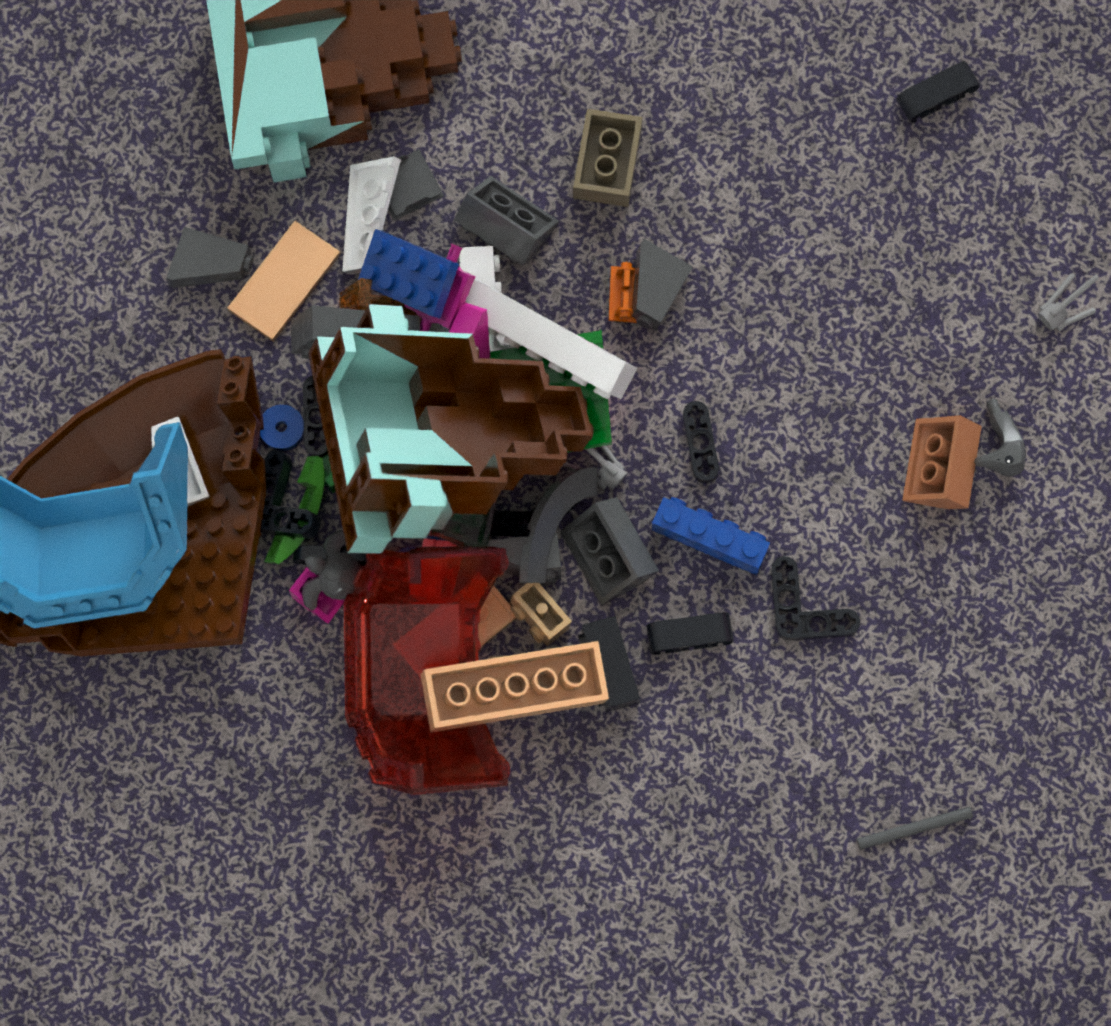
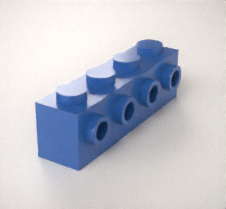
(710, 536)

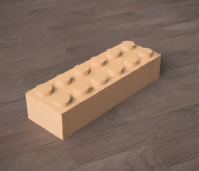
(514, 686)

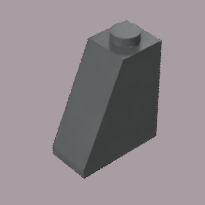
(207, 260)
(656, 283)

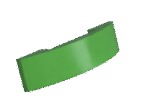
(313, 478)

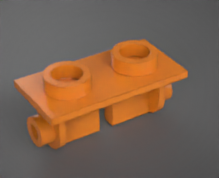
(621, 293)

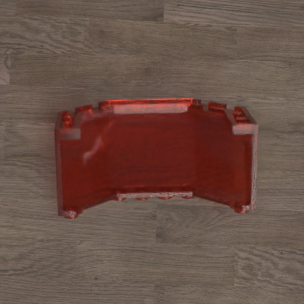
(409, 616)

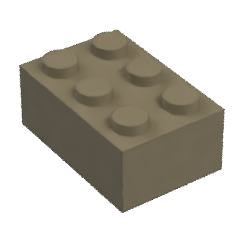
(607, 157)

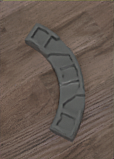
(547, 516)

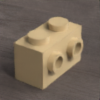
(540, 613)

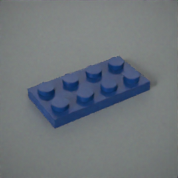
(408, 273)

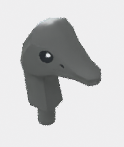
(1011, 456)

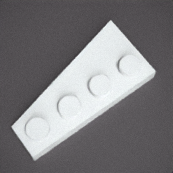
(367, 206)

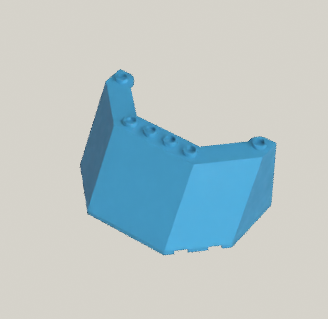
(97, 547)

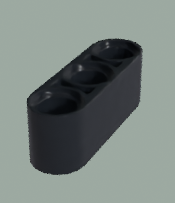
(938, 90)
(687, 632)

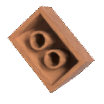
(942, 462)

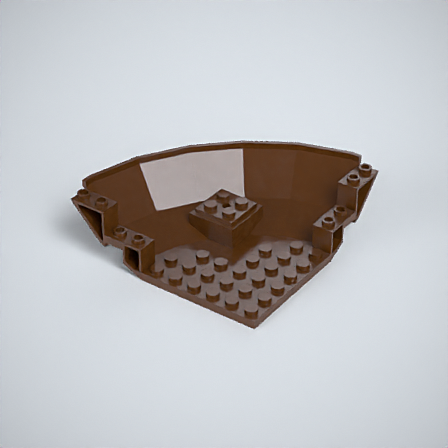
(107, 443)

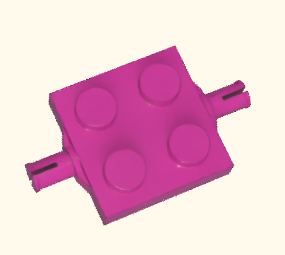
(457, 296)

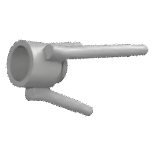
(1054, 314)
(610, 472)

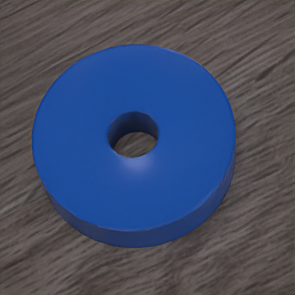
(282, 415)

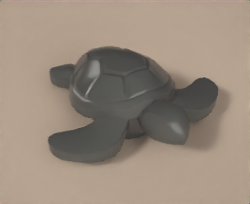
(334, 573)

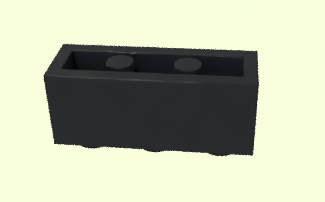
(616, 666)

